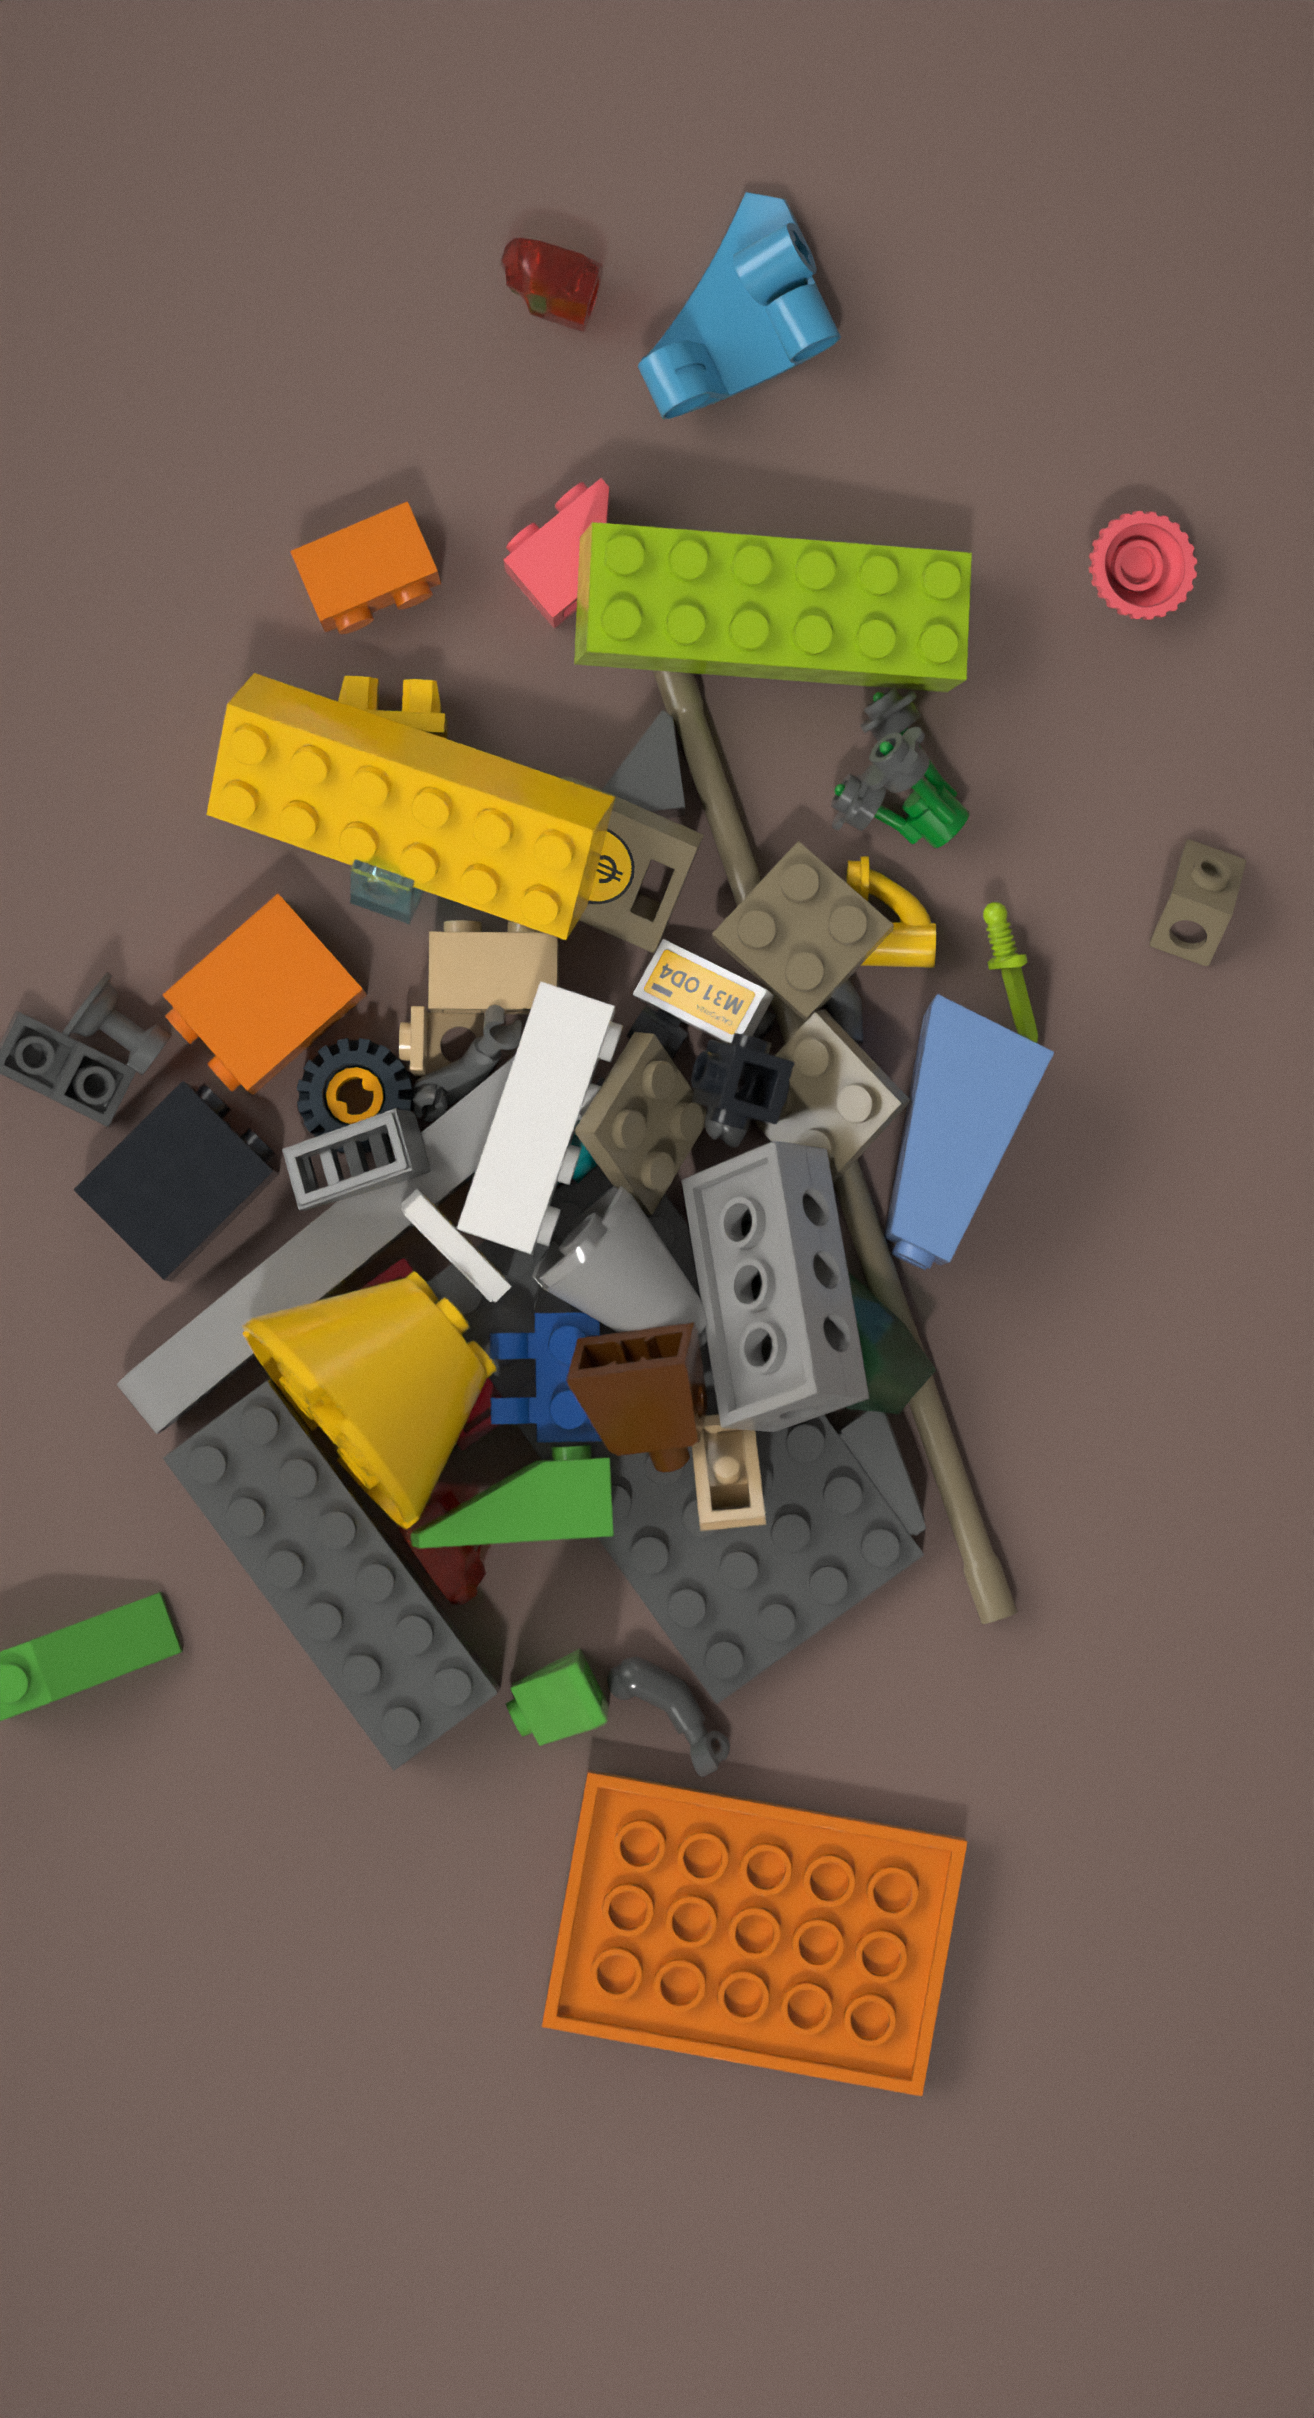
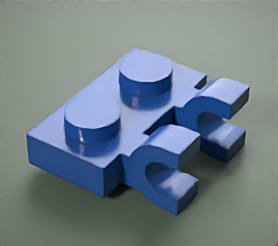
(554, 1406)

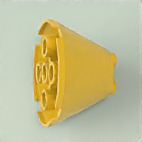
(381, 1380)

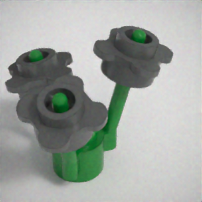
(899, 765)

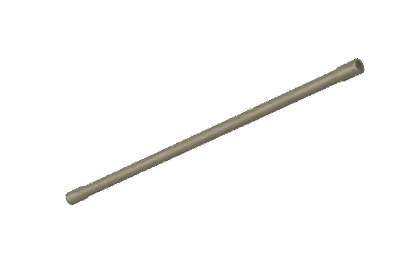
(981, 1565)

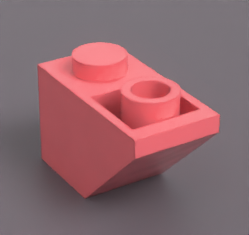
(547, 557)

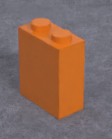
(262, 997)

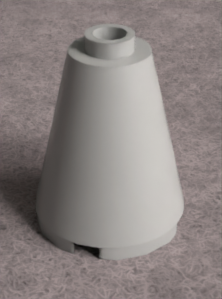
(620, 1269)

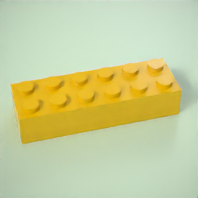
(409, 805)

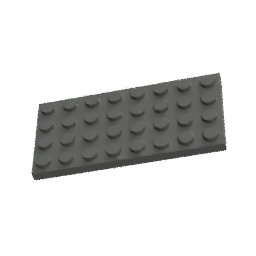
(724, 1594)

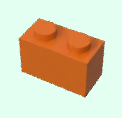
(367, 569)

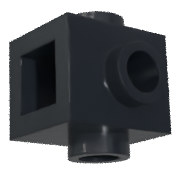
(741, 1081)

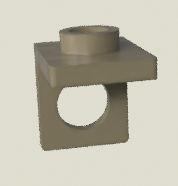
(1201, 893)

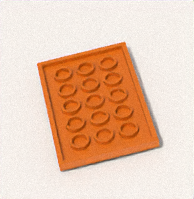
(754, 1933)

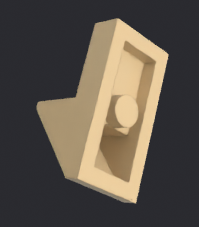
(727, 1477)

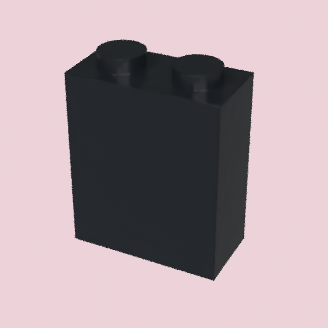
(178, 1179)

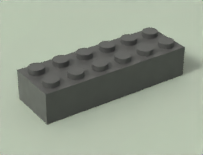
(332, 1574)

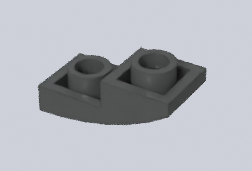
(63, 1069)

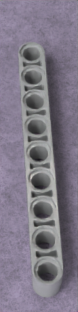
(309, 1265)

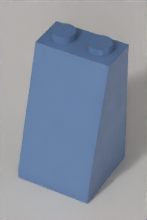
(962, 1113)

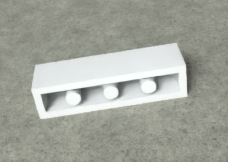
(537, 1119)

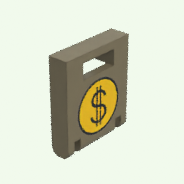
(630, 845)

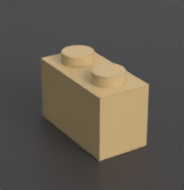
(489, 968)

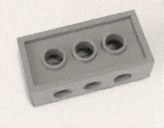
(774, 1287)

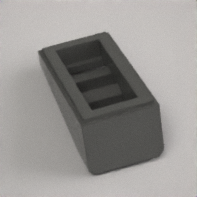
(407, 1148)
(878, 1453)

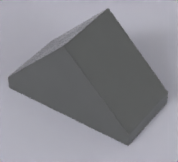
(652, 772)

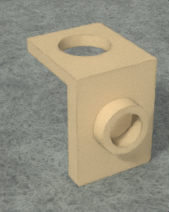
(423, 1036)

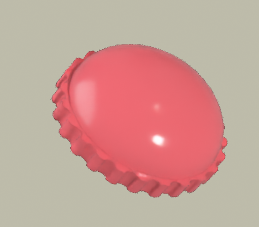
(1142, 565)

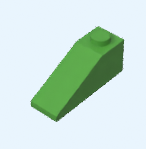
(536, 1503)
(85, 1654)
(558, 1700)

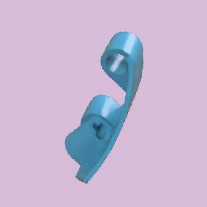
(746, 317)

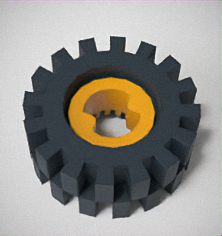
(347, 1060)

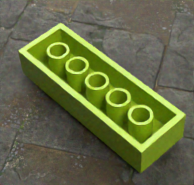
(772, 607)

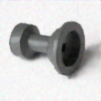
(100, 1013)

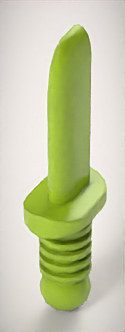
(1010, 963)

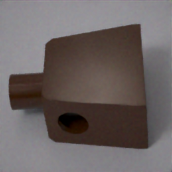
(643, 1391)

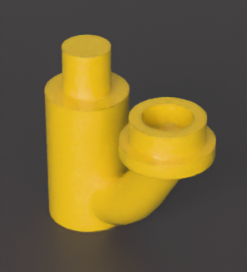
(914, 937)

